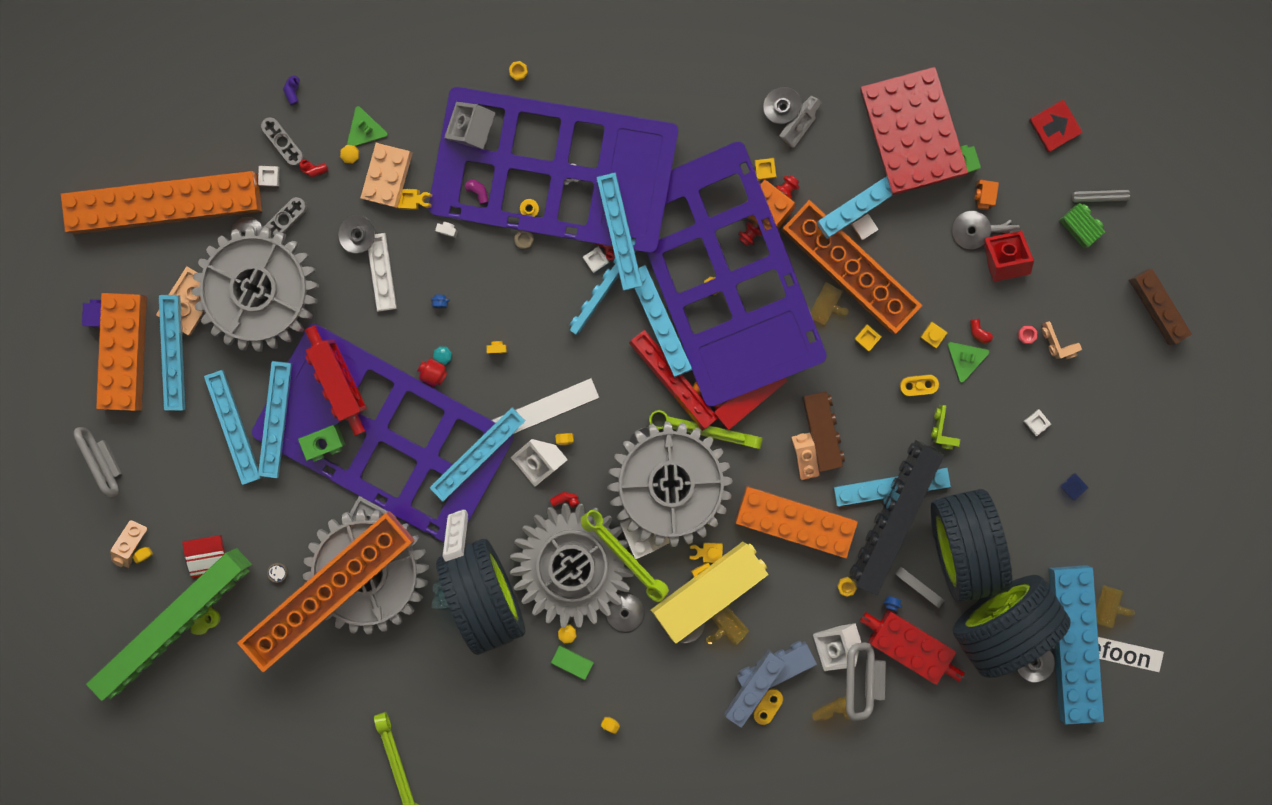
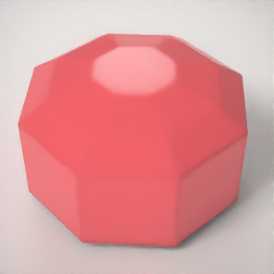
(1027, 334)

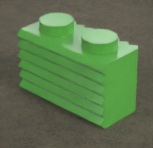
(1082, 225)

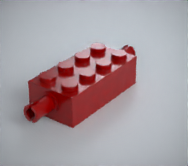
(335, 379)
(912, 646)

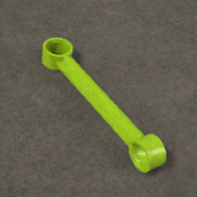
(714, 432)
(655, 588)
(383, 727)

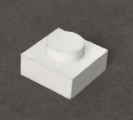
(446, 229)

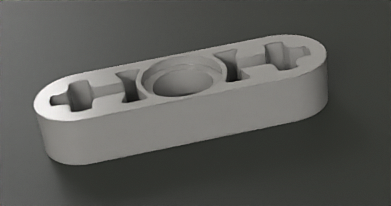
(287, 156)
(290, 206)
(919, 587)

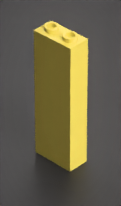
(710, 591)

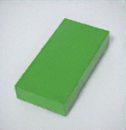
(572, 662)

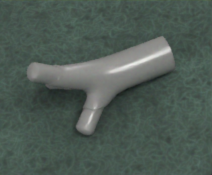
(1004, 228)

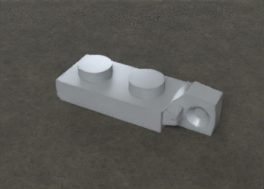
(796, 129)

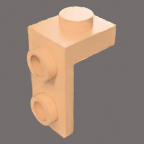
(1054, 348)
(806, 456)
(126, 544)

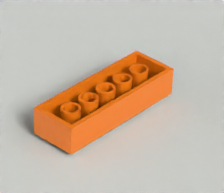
(121, 352)
(796, 522)

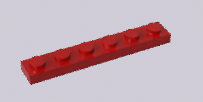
(677, 386)

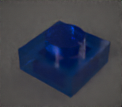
(1074, 486)

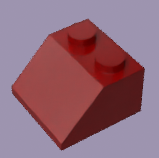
(1008, 256)

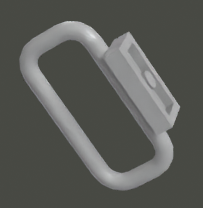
(99, 461)
(873, 681)

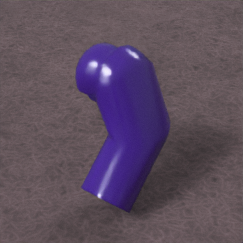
(290, 88)

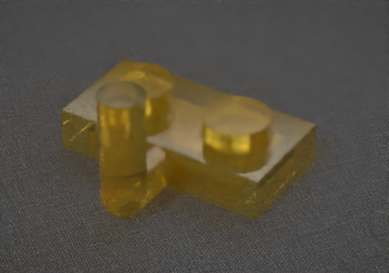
(827, 303)
(1110, 605)
(729, 626)
(827, 710)

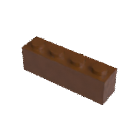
(1160, 307)
(822, 430)

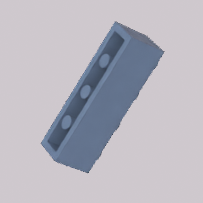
(797, 660)
(754, 688)

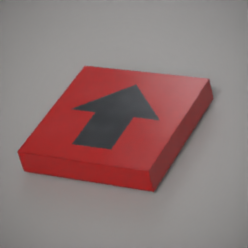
(1055, 125)

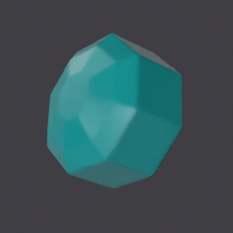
(442, 355)

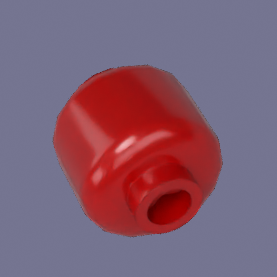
(432, 372)

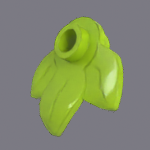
(203, 624)

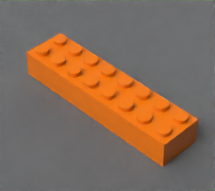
(852, 269)

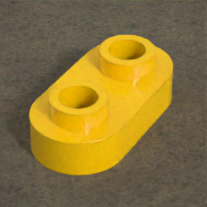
(918, 385)
(767, 706)

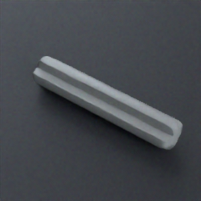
(1100, 196)

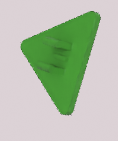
(364, 129)
(966, 359)

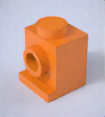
(986, 194)

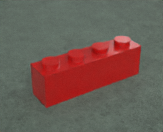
(737, 408)

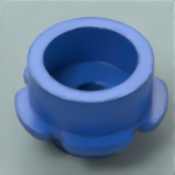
(439, 301)
(892, 603)

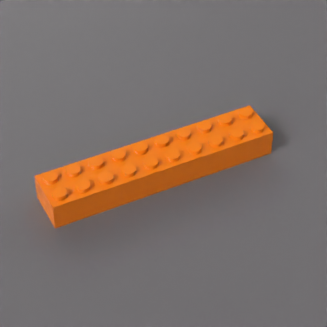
(161, 202)
(326, 591)

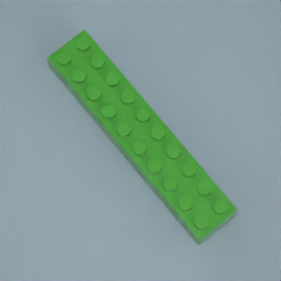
(169, 625)

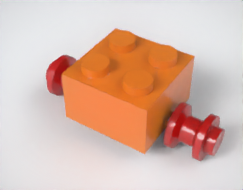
(780, 205)

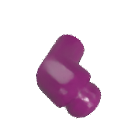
(479, 189)

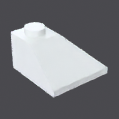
(538, 460)
(835, 644)

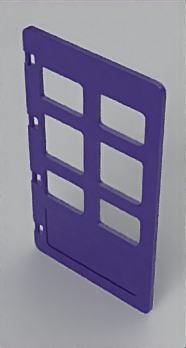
(632, 147)
(754, 345)
(311, 412)

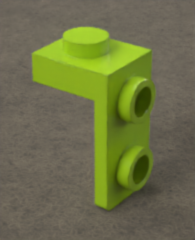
(936, 434)

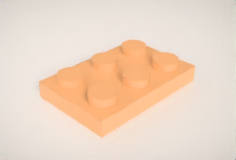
(386, 175)
(183, 287)

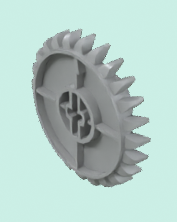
(240, 312)
(702, 477)
(553, 592)
(376, 599)

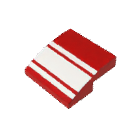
(202, 554)

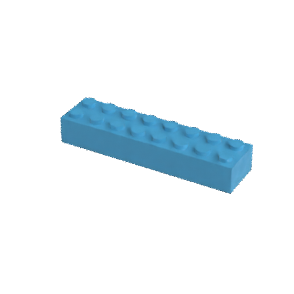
(1078, 650)

